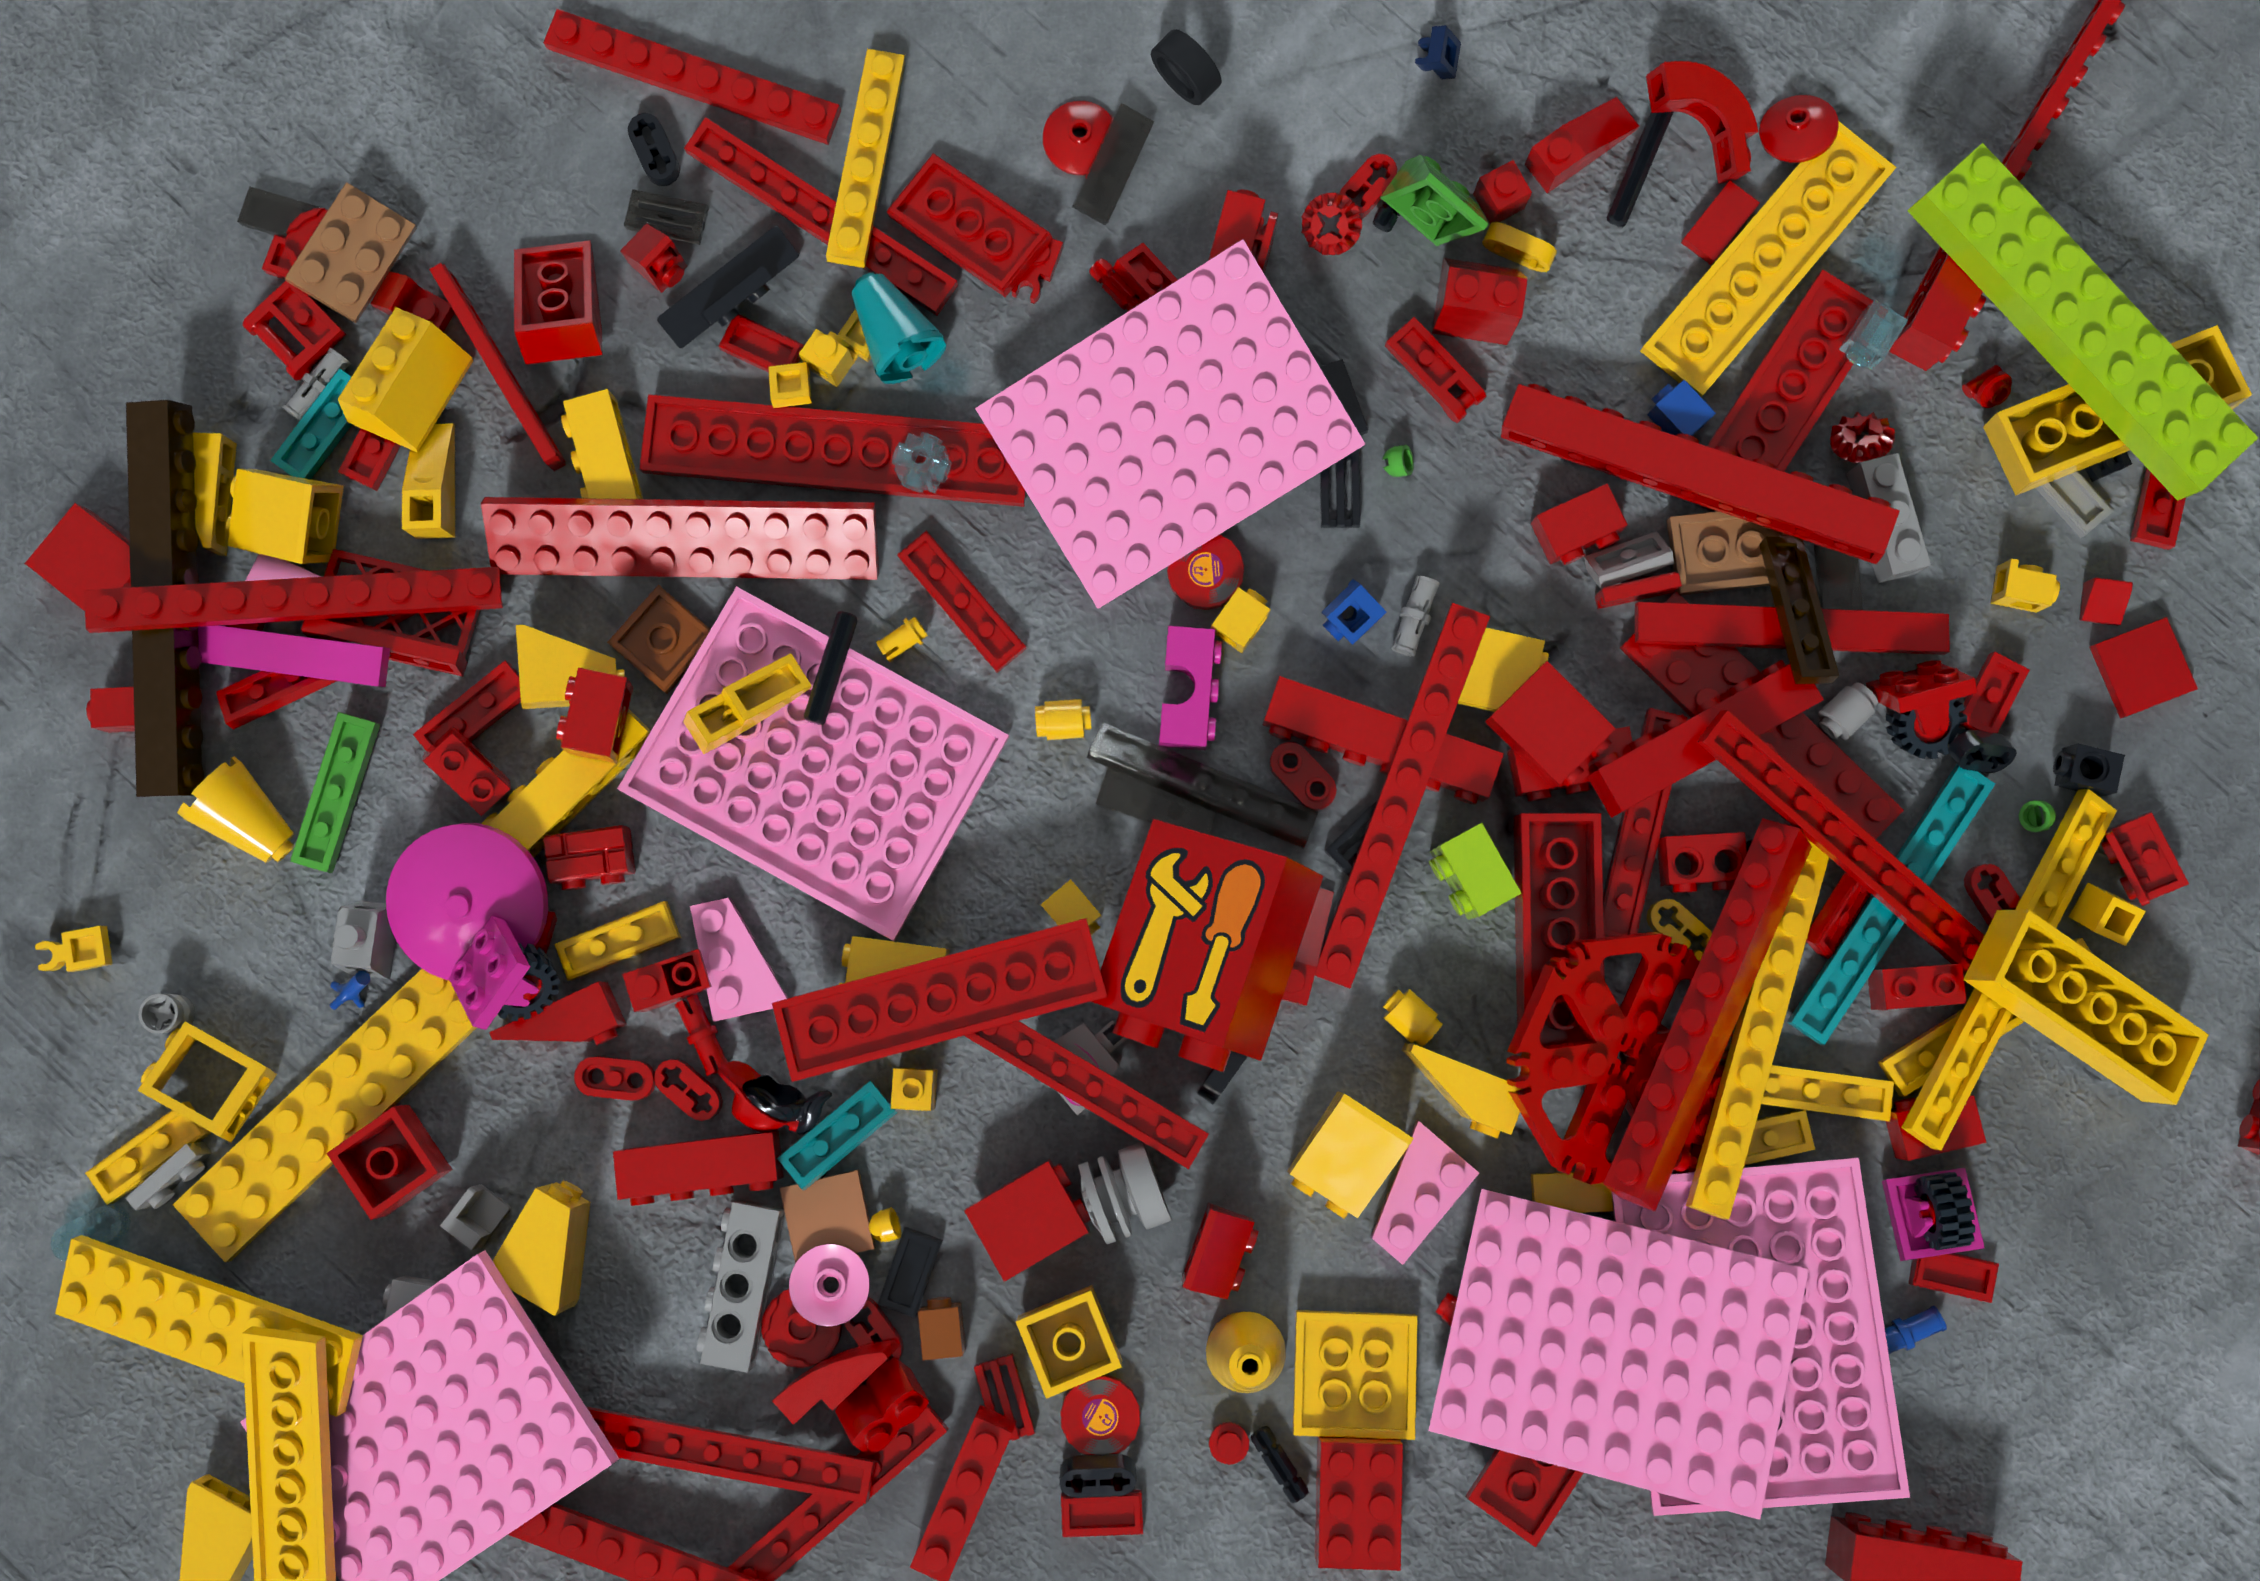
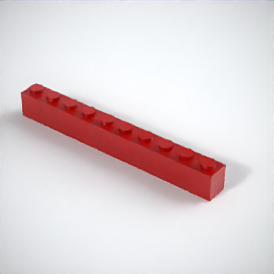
(1700, 473)
(1708, 1014)

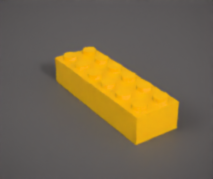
(2063, 433)
(2086, 1006)

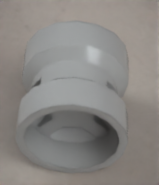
(156, 1012)

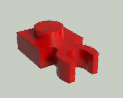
(1042, 268)

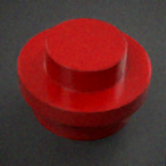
(1229, 1443)

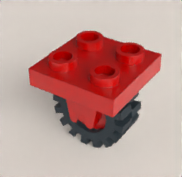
(1924, 706)

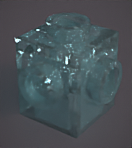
(926, 474)

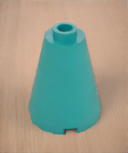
(894, 330)

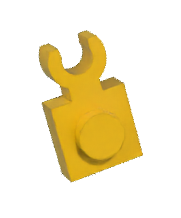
(80, 950)

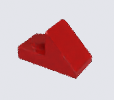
(406, 294)

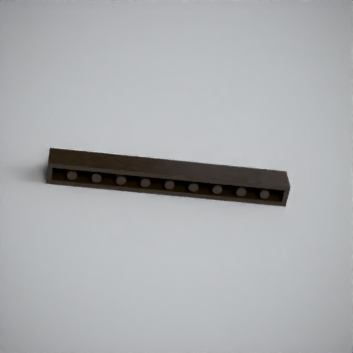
(161, 555)

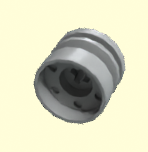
(1123, 1193)

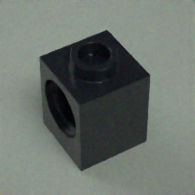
(2104, 767)

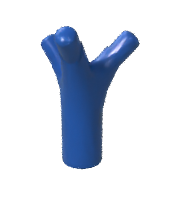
(350, 990)

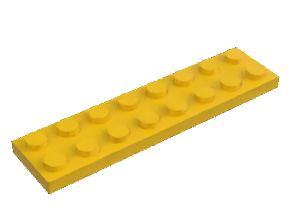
(1767, 261)
(187, 1314)
(288, 1455)

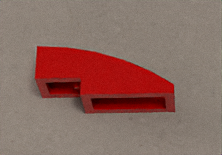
(832, 1379)

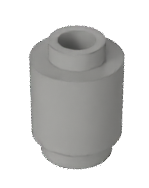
(1847, 711)

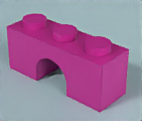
(1192, 653)

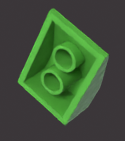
(1433, 202)

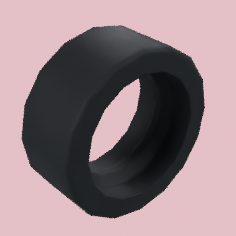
(1186, 67)

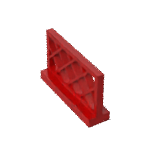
(404, 648)

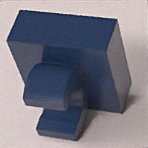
(1442, 52)

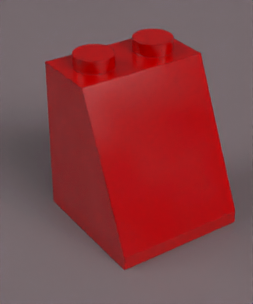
(1479, 301)

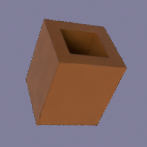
(941, 1329)

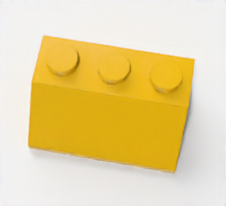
(404, 380)

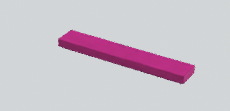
(294, 655)

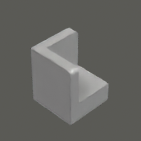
(476, 1216)

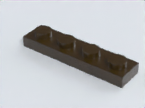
(1799, 610)

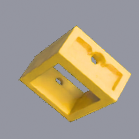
(238, 1104)

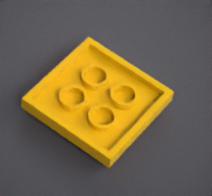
(1355, 1374)

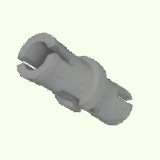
(315, 383)
(1415, 616)

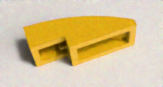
(746, 703)

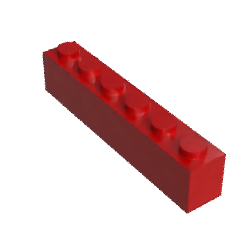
(1373, 737)
(1676, 754)

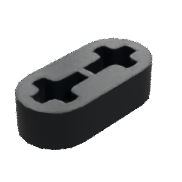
(660, 146)
(1982, 751)
(1218, 1081)
(1097, 1475)

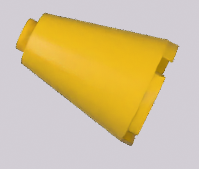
(239, 812)
(1241, 1338)

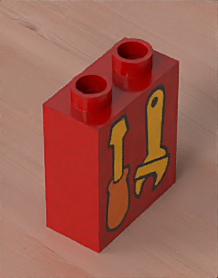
(1206, 943)

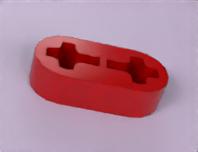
(1363, 176)
(1983, 898)
(694, 1082)
(881, 1326)

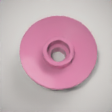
(808, 1287)

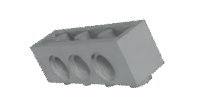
(717, 1345)

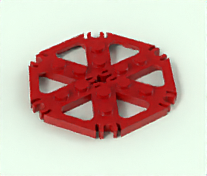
(1595, 1061)

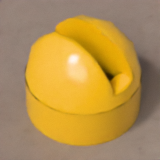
(885, 1225)

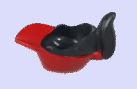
(768, 1105)

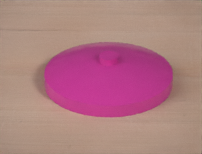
(453, 885)

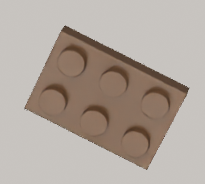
(350, 252)
(1717, 552)

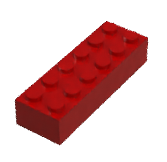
(1559, 904)

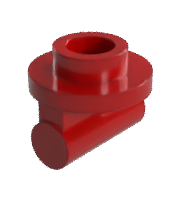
(1989, 387)

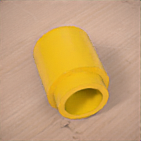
(1062, 719)
(1412, 1017)

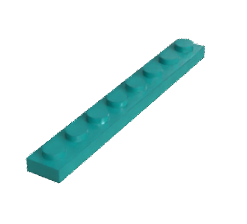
(1875, 924)

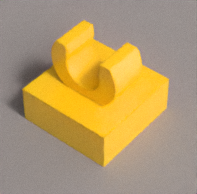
(790, 385)

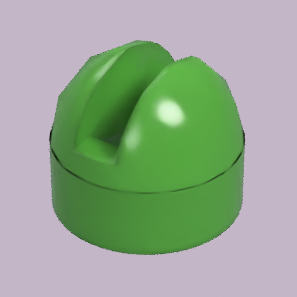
(1399, 460)
(2031, 817)

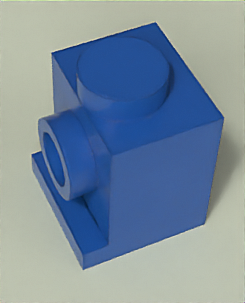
(1366, 613)

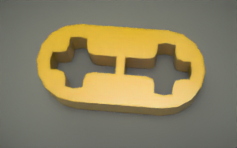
(1519, 247)
(1684, 919)

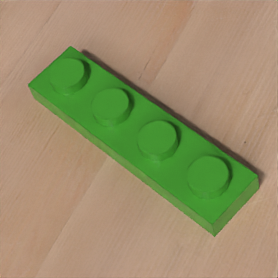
(335, 792)

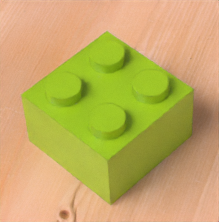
(1473, 873)

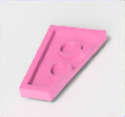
(735, 966)
(1422, 1193)

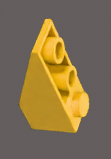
(430, 486)

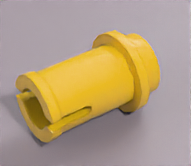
(902, 638)

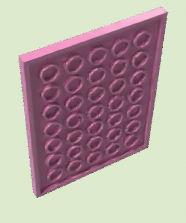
(1170, 424)
(832, 807)
(1620, 1352)
(1839, 1403)
(453, 1432)

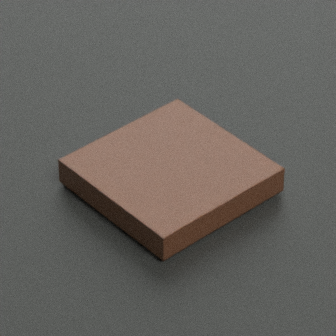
(828, 1213)

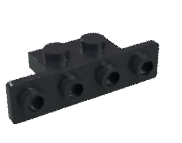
(730, 285)

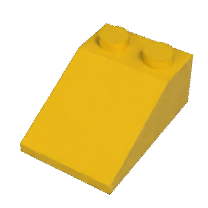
(1469, 1091)

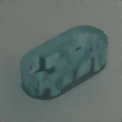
(86, 1225)

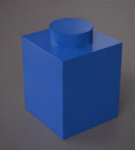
(1680, 410)

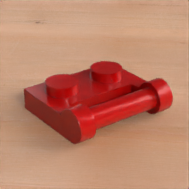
(303, 320)

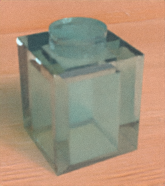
(1873, 335)

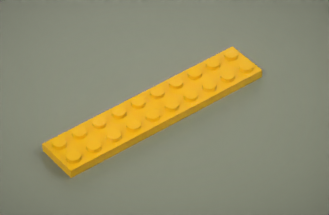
(333, 1103)

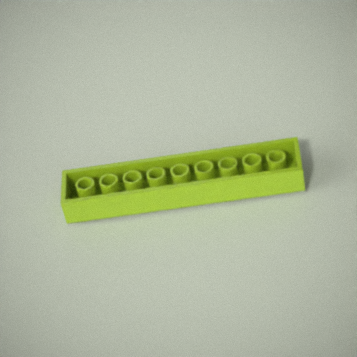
(2082, 324)

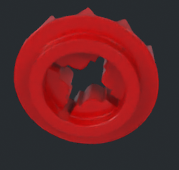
(1331, 205)
(1872, 446)

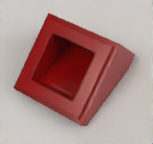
(2105, 600)

